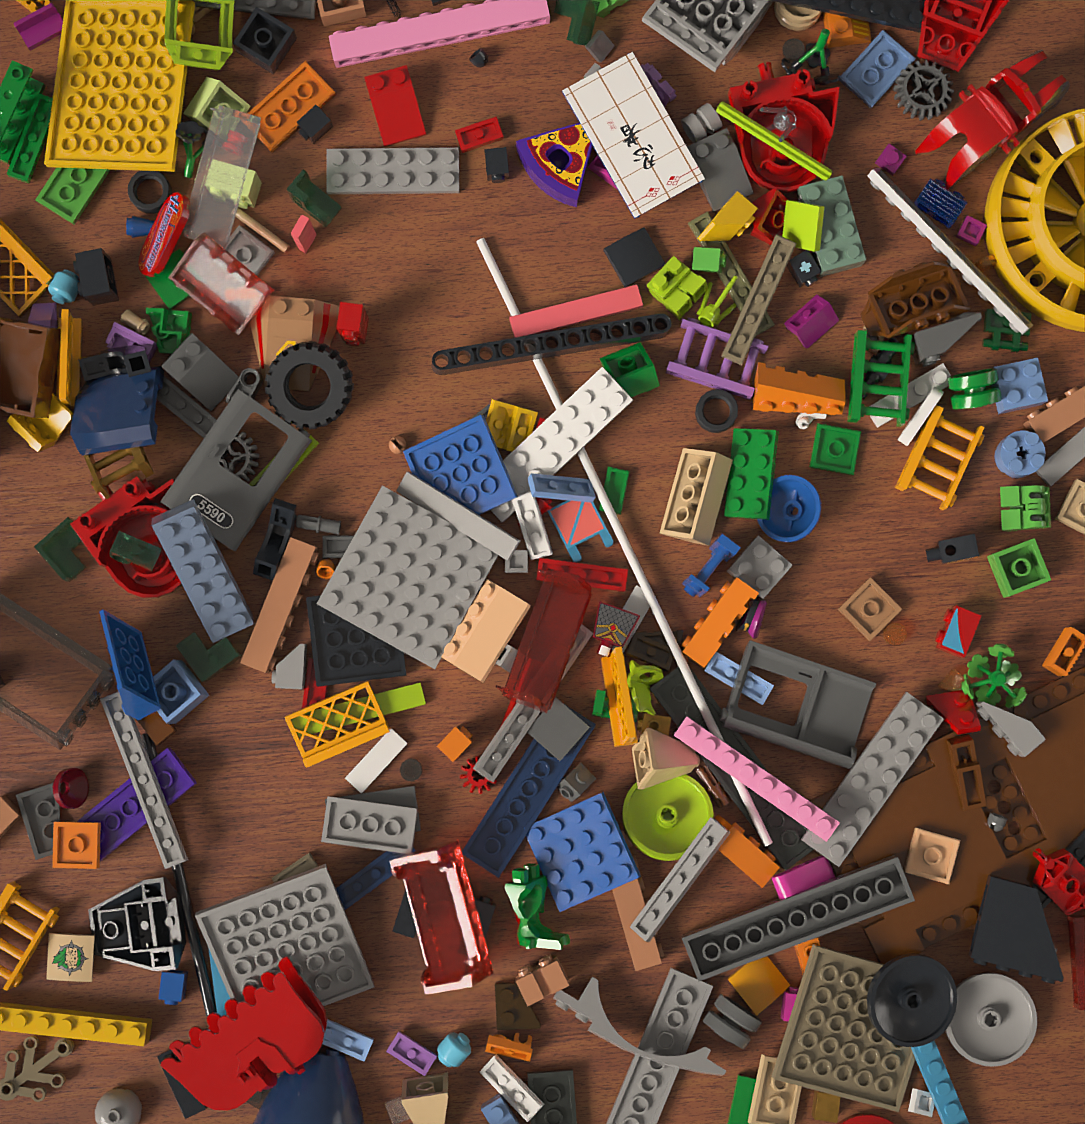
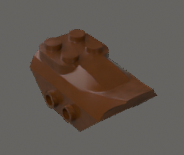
(914, 300)

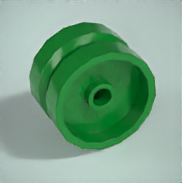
(975, 392)

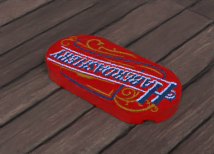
(164, 234)

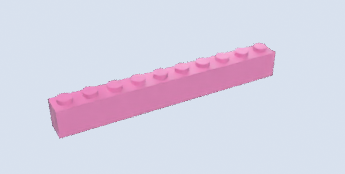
(436, 30)

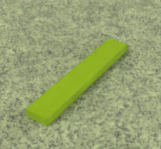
(389, 702)

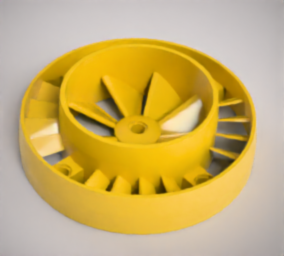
(1040, 236)

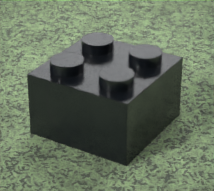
(264, 40)
(96, 276)

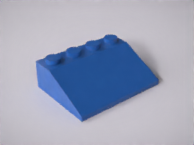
(130, 667)

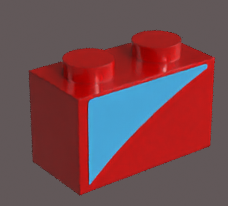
(957, 631)

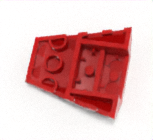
(955, 28)

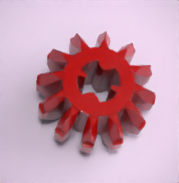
(469, 775)

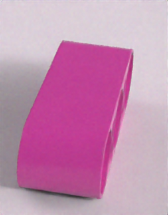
(803, 877)

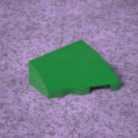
(169, 327)

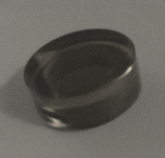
(793, 49)
(411, 769)

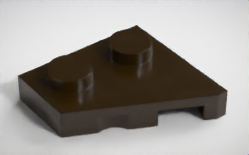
(653, 648)

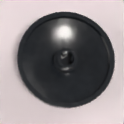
(912, 1000)

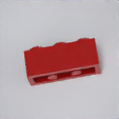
(352, 323)

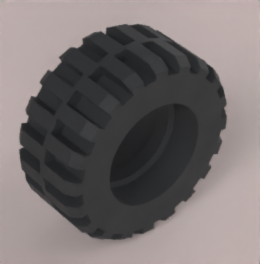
(288, 406)

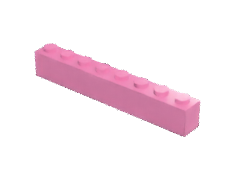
(757, 779)

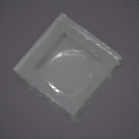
(396, 1110)

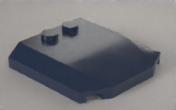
(116, 412)

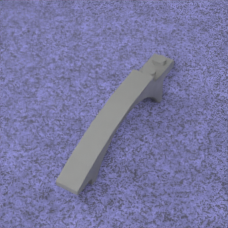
(590, 1008)

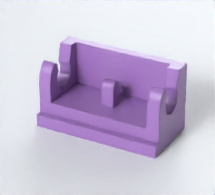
(122, 336)

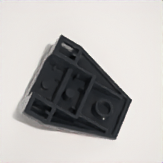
(141, 926)

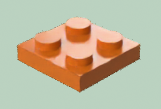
(76, 845)

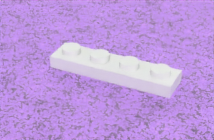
(917, 392)

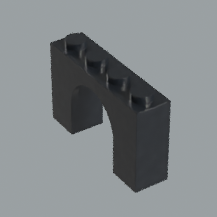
(406, 926)

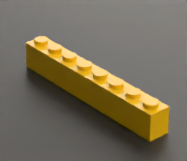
(75, 1024)

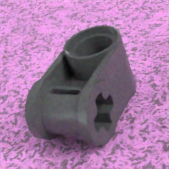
(241, 384)

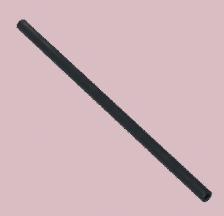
(188, 916)

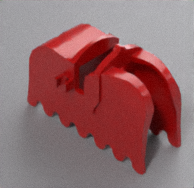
(253, 1042)

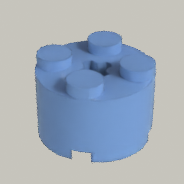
(1018, 466)

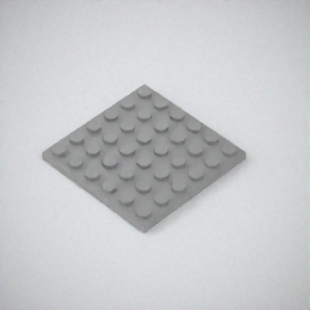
(407, 577)
(289, 919)

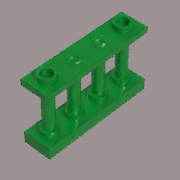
(16, 101)
(861, 366)

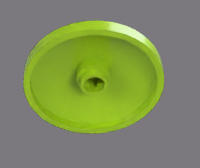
(666, 816)

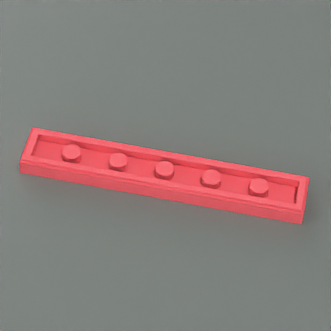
(576, 312)

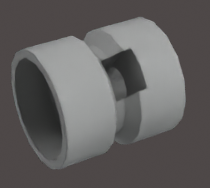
(699, 124)

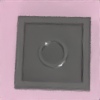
(558, 729)

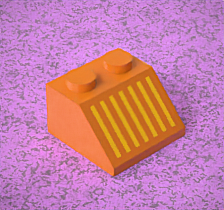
(845, 30)

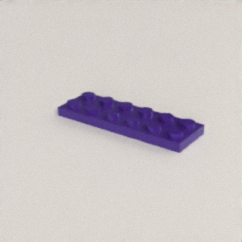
(121, 810)

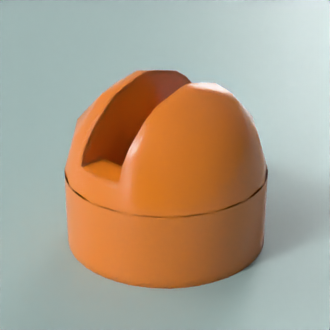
(325, 569)

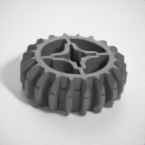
(916, 74)

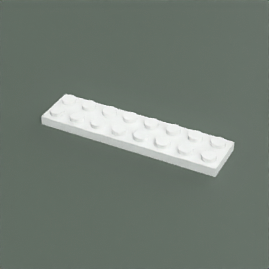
(564, 433)

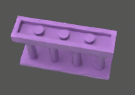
(700, 374)

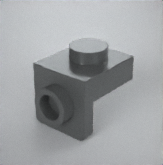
(576, 782)

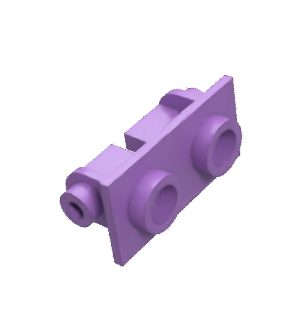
(663, 90)

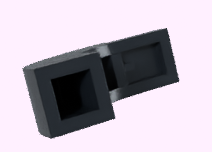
(115, 360)
(276, 539)

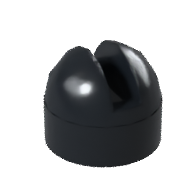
(478, 58)

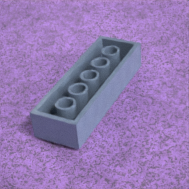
(202, 570)

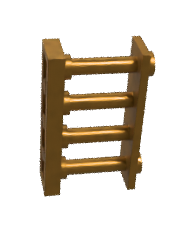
(139, 463)

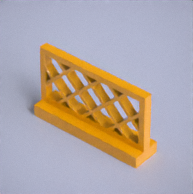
(31, 262)
(68, 364)
(619, 699)
(346, 741)

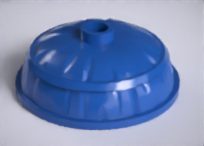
(787, 494)

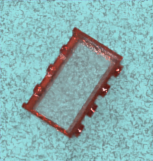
(220, 283)

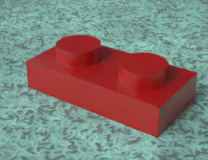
(479, 134)

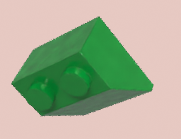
(631, 369)

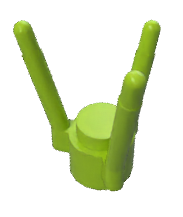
(710, 315)

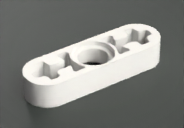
(920, 415)

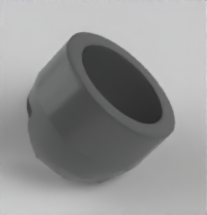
(997, 821)

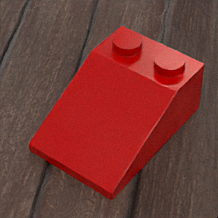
(395, 105)

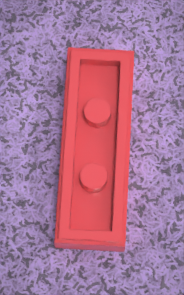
(303, 233)

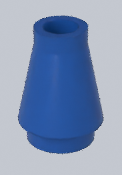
(138, 226)

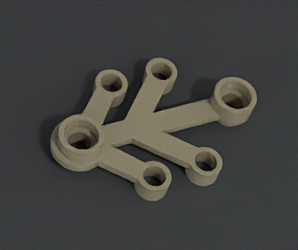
(31, 1071)

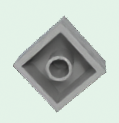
(760, 567)

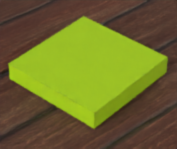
(803, 224)

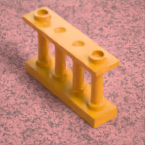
(917, 459)
(11, 896)

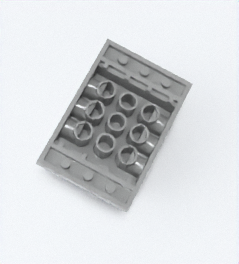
(707, 28)

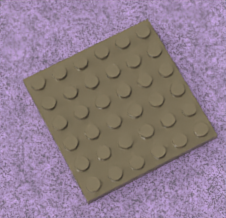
(832, 1039)

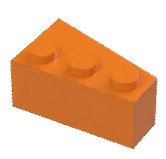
(747, 855)

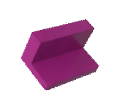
(40, 26)
(812, 321)

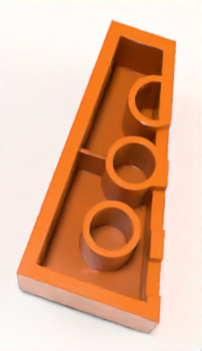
(797, 392)
(718, 622)

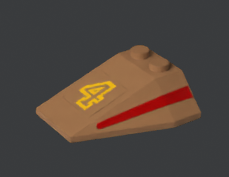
(289, 322)

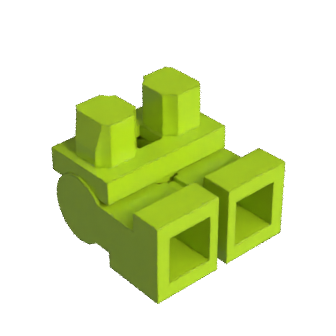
(676, 287)

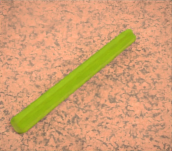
(773, 140)

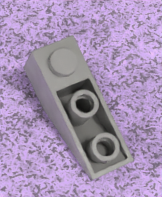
(1017, 731)

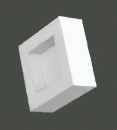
(921, 1103)

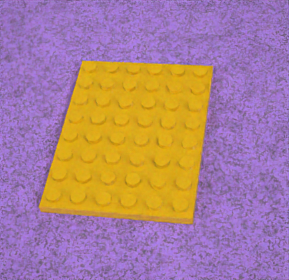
(117, 86)

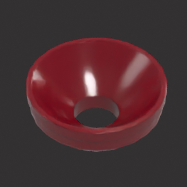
(76, 788)

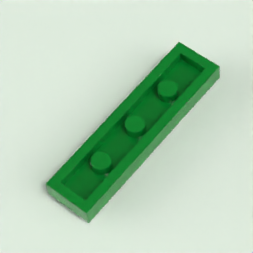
(31, 140)

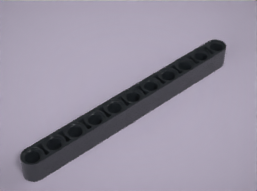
(543, 351)

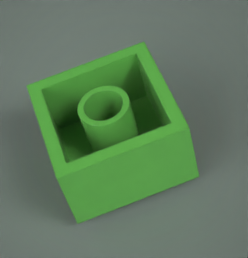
(1018, 568)

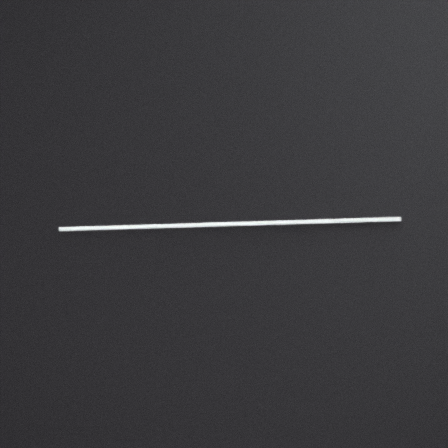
(636, 567)

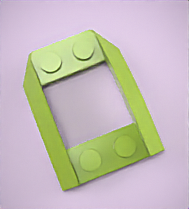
(200, 54)

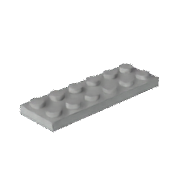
(393, 171)

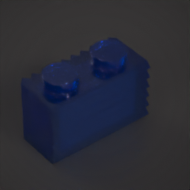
(940, 202)

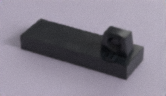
(187, 1102)

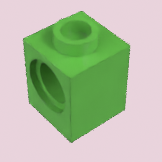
(708, 260)

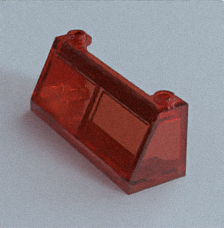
(444, 917)

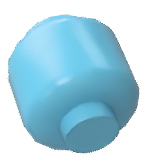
(64, 287)
(454, 1049)

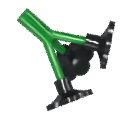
(815, 55)
(188, 133)

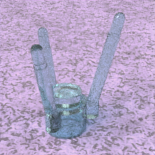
(783, 120)

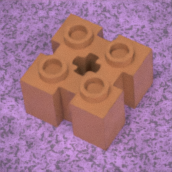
(542, 979)

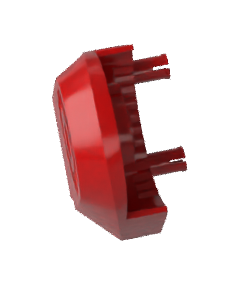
(814, 126)
(131, 512)

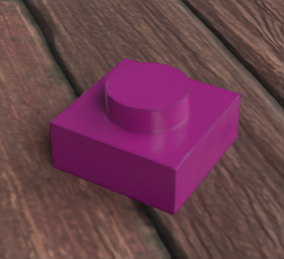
(890, 159)
(971, 230)

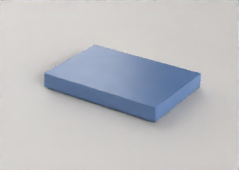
(876, 69)

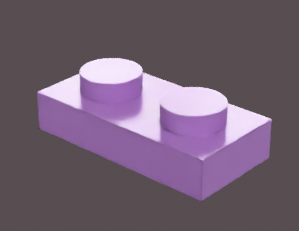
(411, 1053)

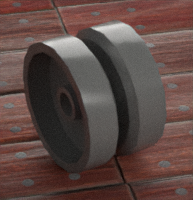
(732, 1021)

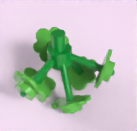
(1004, 674)

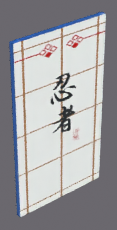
(633, 135)

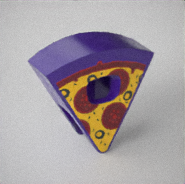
(557, 161)

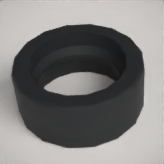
(137, 179)
(720, 394)

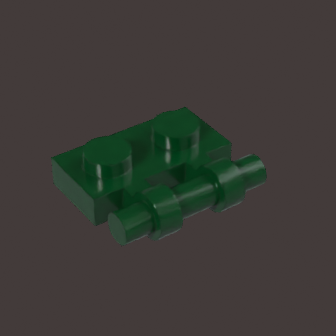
(1000, 325)

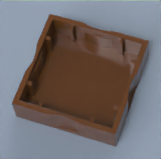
(27, 367)

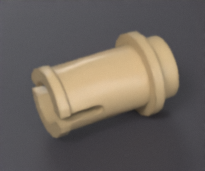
(140, 325)

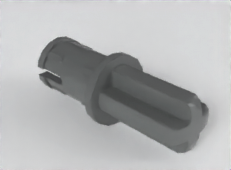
(318, 524)

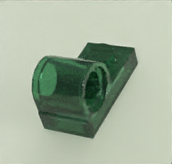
(131, 549)

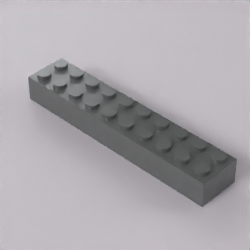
(797, 918)

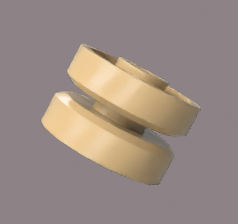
(795, 17)

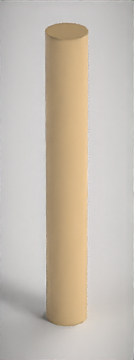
(262, 230)

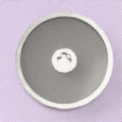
(992, 1020)

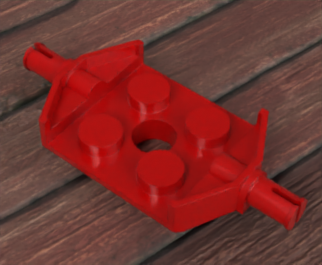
(1053, 876)

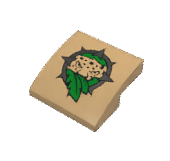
(70, 957)

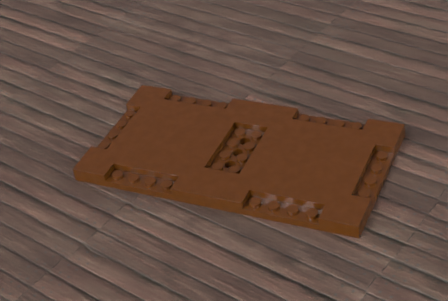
(1043, 798)

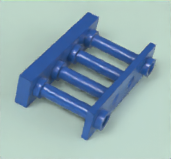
(721, 550)

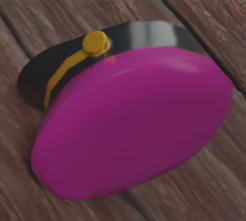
(752, 618)

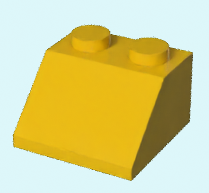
(730, 220)

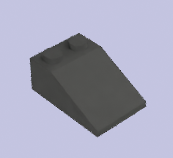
(721, 168)
(937, 340)
(200, 372)

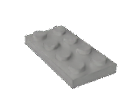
(369, 825)

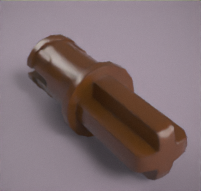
(713, 786)

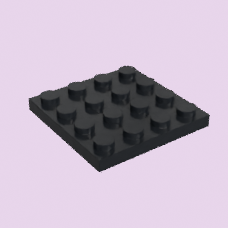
(347, 652)

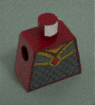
(612, 627)

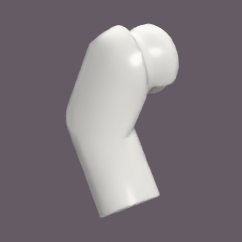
(804, 419)

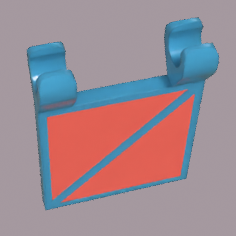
(578, 523)

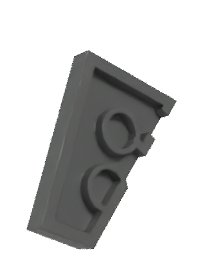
(39, 814)

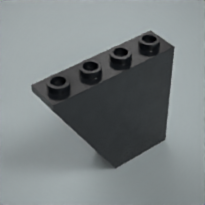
(1014, 931)

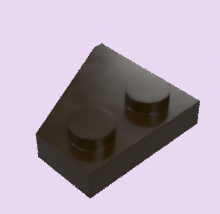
(512, 1009)

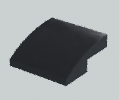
(634, 257)

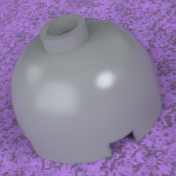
(118, 1107)

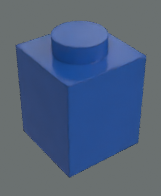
(173, 986)

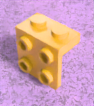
(43, 432)

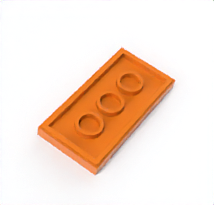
(289, 103)

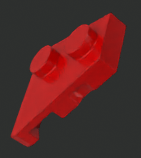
(956, 710)

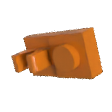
(502, 1046)

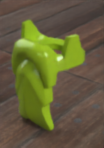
(640, 685)

